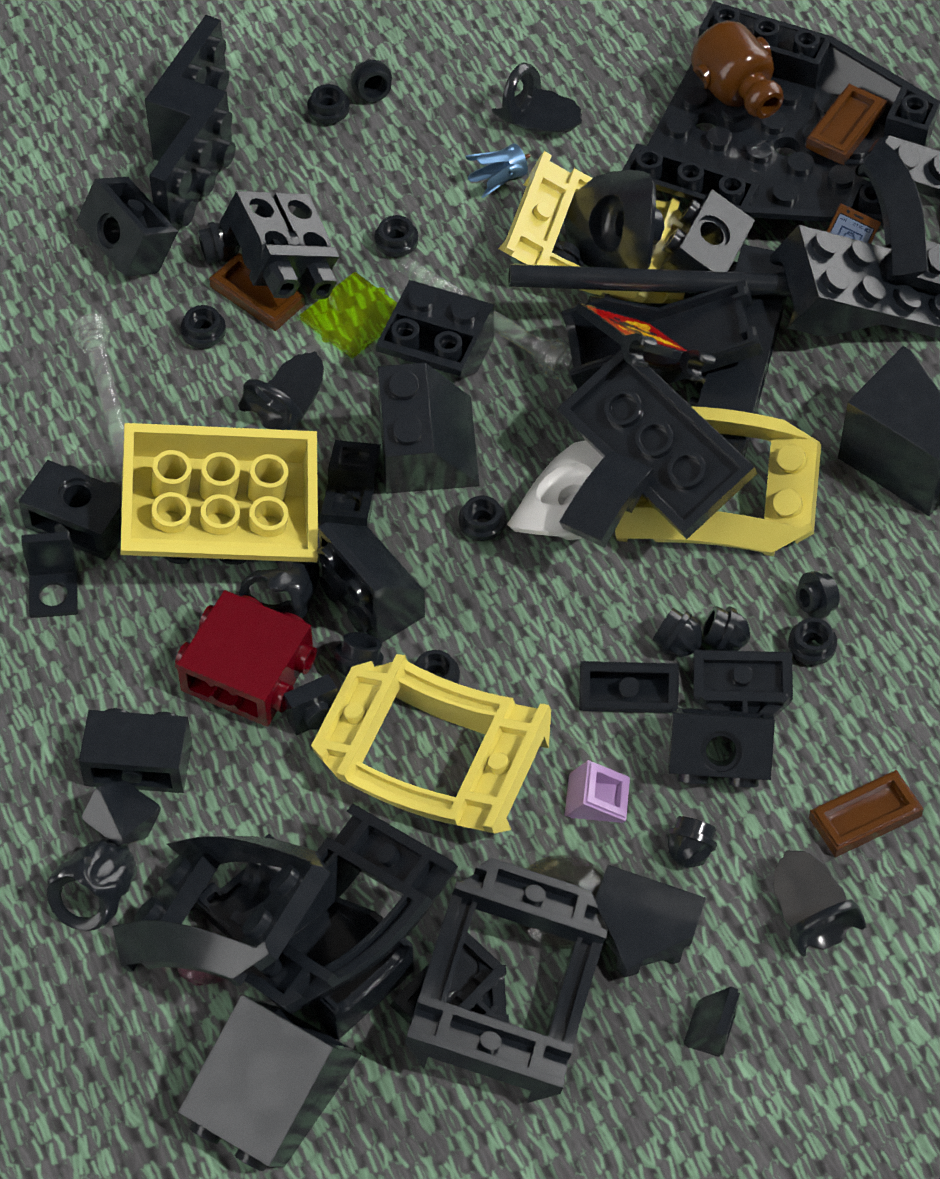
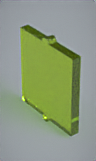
(351, 314)

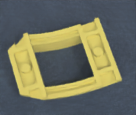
(542, 215)
(789, 493)
(496, 773)

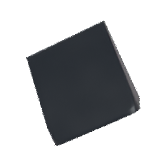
(713, 1022)

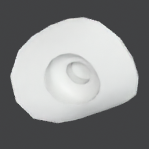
(554, 491)

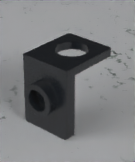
(51, 562)

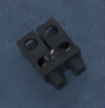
(282, 246)

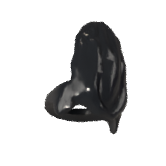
(534, 107)
(287, 395)
(299, 583)
(102, 869)
(813, 902)

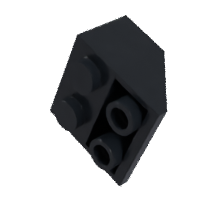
(439, 329)
(368, 581)

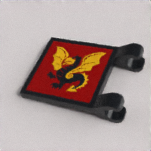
(640, 336)

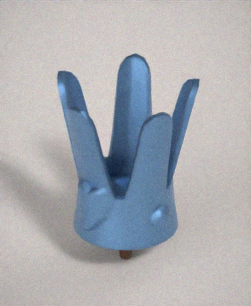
(502, 166)

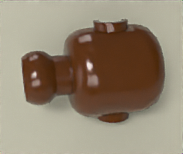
(737, 68)

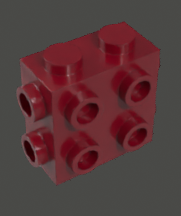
(245, 657)

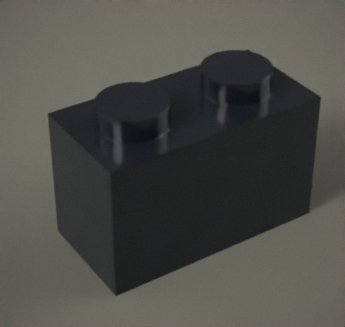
(136, 747)

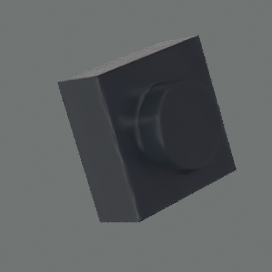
(310, 704)

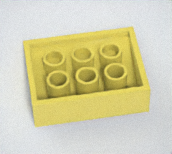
(219, 493)

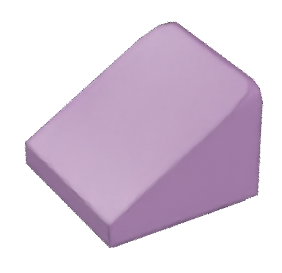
(597, 793)

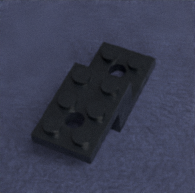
(190, 124)

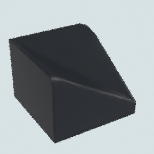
(121, 812)

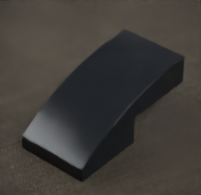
(351, 483)
(604, 498)

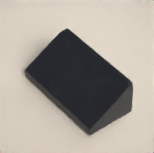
(628, 686)

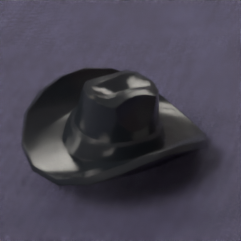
(615, 220)

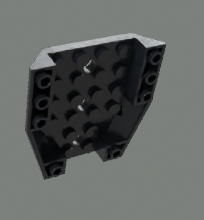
(740, 151)

